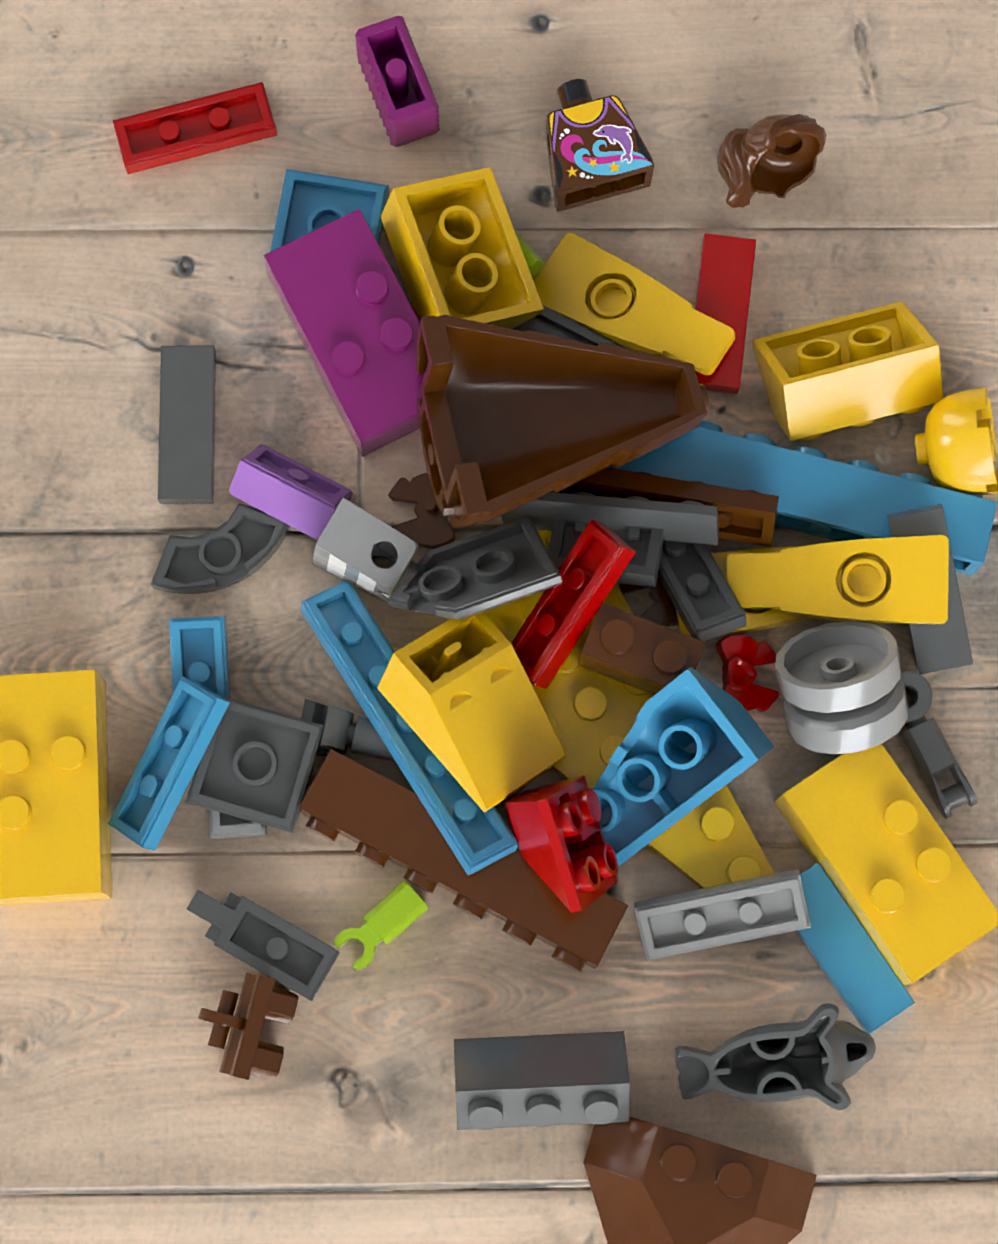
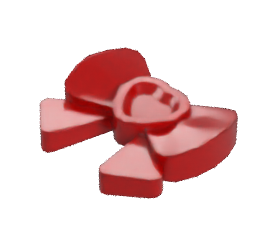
(739, 658)

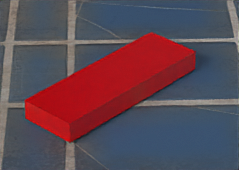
(195, 128)
(725, 296)
(568, 608)

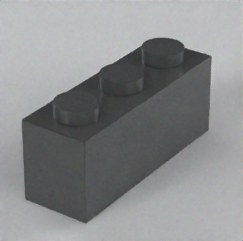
(541, 1080)

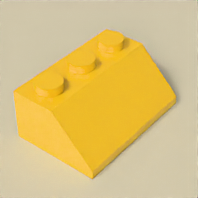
(460, 250)
(849, 371)

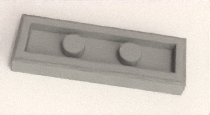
(722, 914)

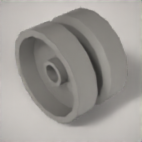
(842, 687)

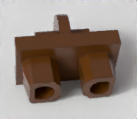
(244, 1051)

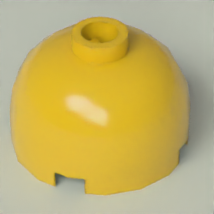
(961, 443)

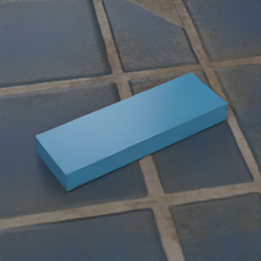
(168, 763)
(849, 955)

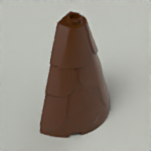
(538, 412)

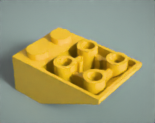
(473, 707)

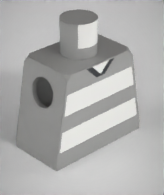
(354, 540)

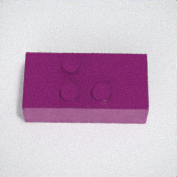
(353, 327)

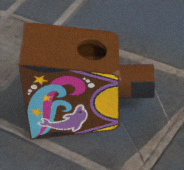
(593, 148)

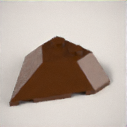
(690, 1190)

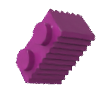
(397, 81)

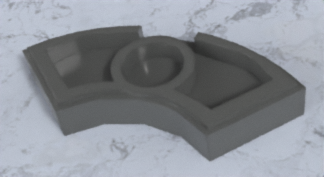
(219, 557)

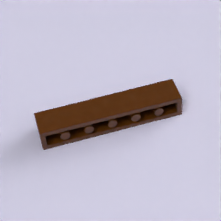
(396, 827)

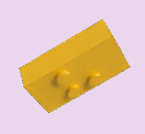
(54, 788)
(889, 861)

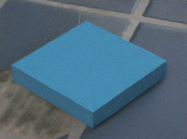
(317, 199)

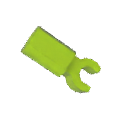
(384, 922)

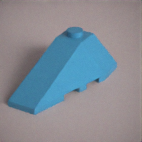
(673, 759)

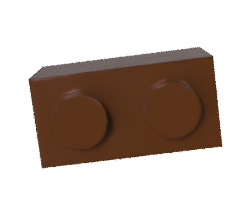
(637, 650)

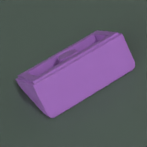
(287, 490)

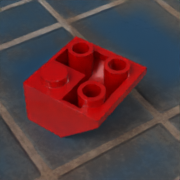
(564, 840)

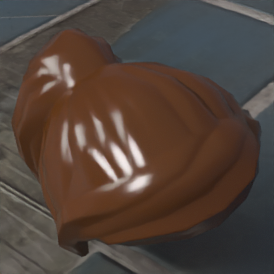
(769, 156)

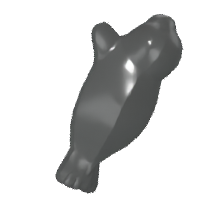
(781, 1061)

